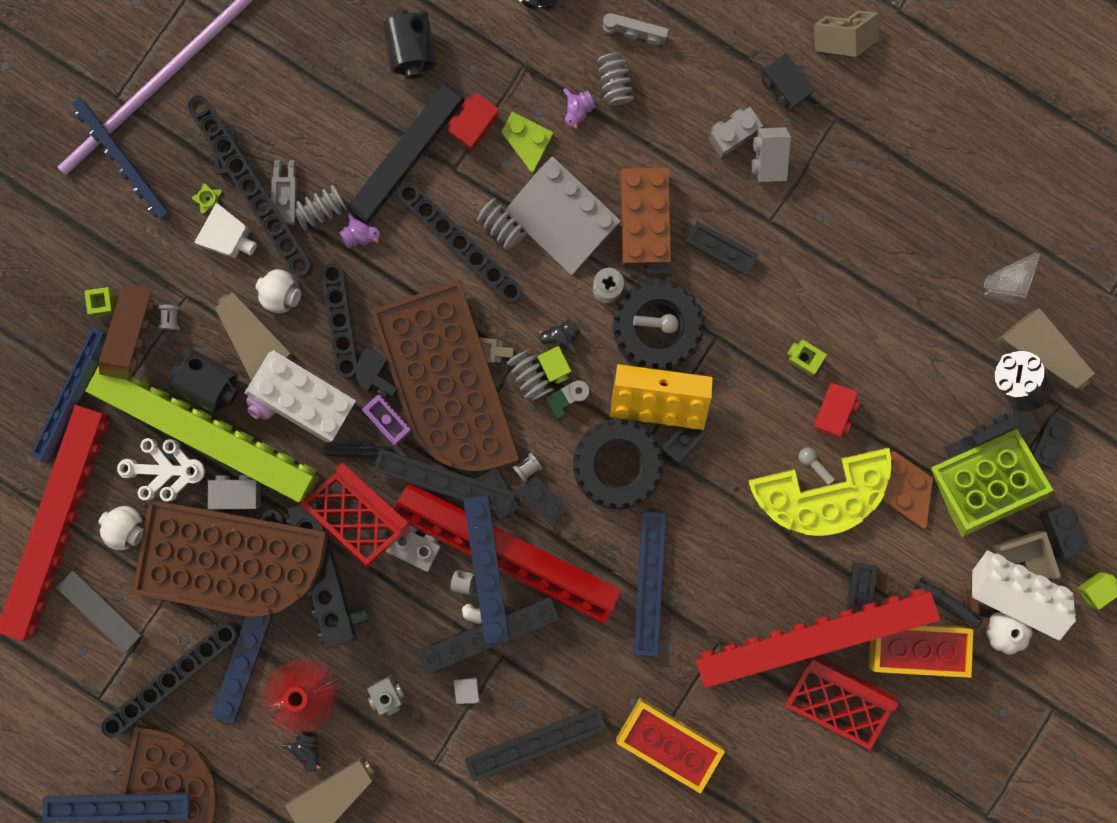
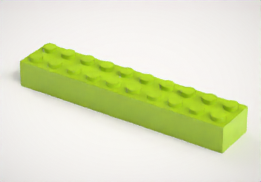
(205, 435)

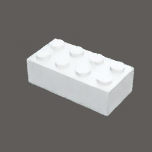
(300, 396)
(1023, 595)

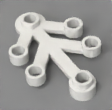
(164, 470)

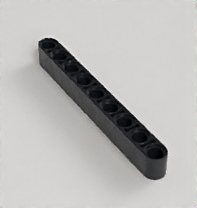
(242, 179)

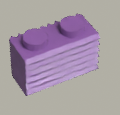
(387, 420)

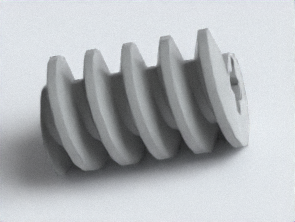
(613, 79)
(319, 207)
(500, 225)
(617, 283)
(529, 375)

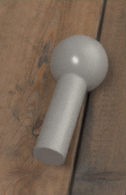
(667, 323)
(808, 457)

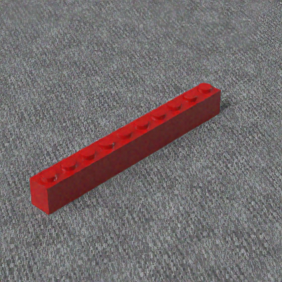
(53, 523)
(514, 555)
(818, 638)

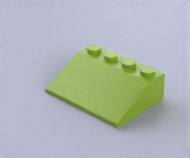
(991, 482)

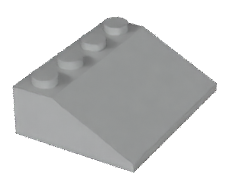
(562, 216)

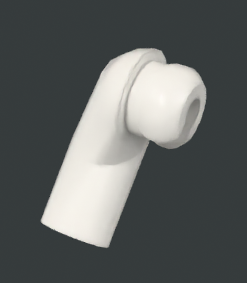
(471, 614)

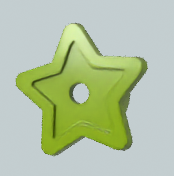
(203, 194)

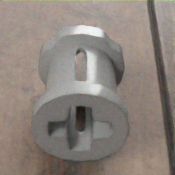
(165, 310)
(527, 467)

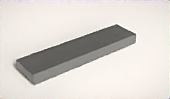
(99, 611)

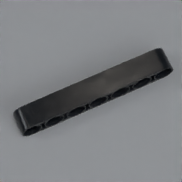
(406, 153)
(455, 233)
(161, 685)

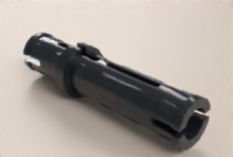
(950, 604)

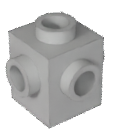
(386, 687)

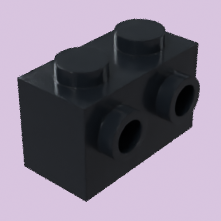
(787, 83)
(1063, 531)

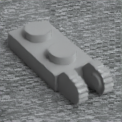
(285, 191)

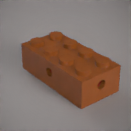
(645, 217)

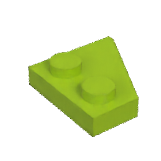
(527, 139)

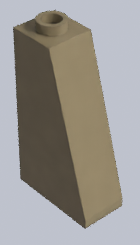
(248, 333)
(1040, 337)
(333, 795)

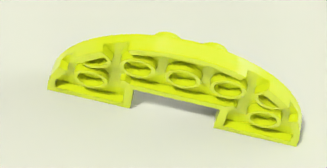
(830, 507)

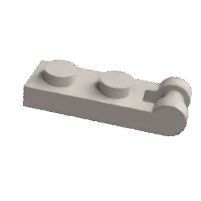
(634, 29)

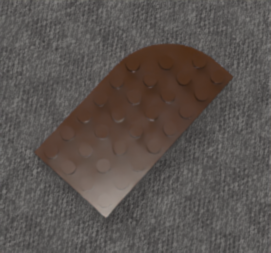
(445, 379)
(226, 560)
(169, 764)

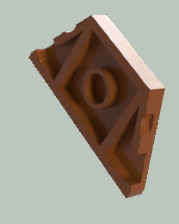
(908, 490)

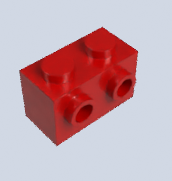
(473, 121)
(836, 411)

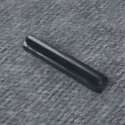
(351, 450)

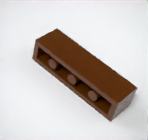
(125, 332)

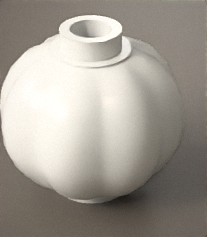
(278, 291)
(121, 528)
(1008, 633)

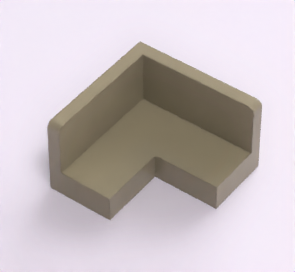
(847, 35)
(1031, 550)

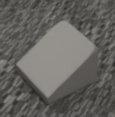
(467, 690)

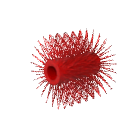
(301, 696)

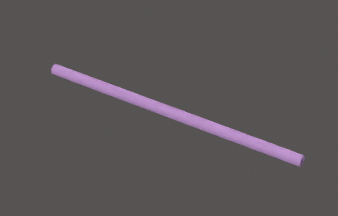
(156, 82)

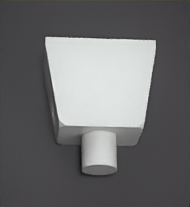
(225, 234)

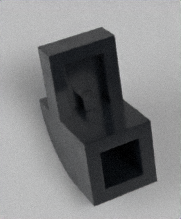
(368, 373)

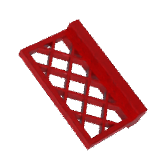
(370, 500)
(850, 683)

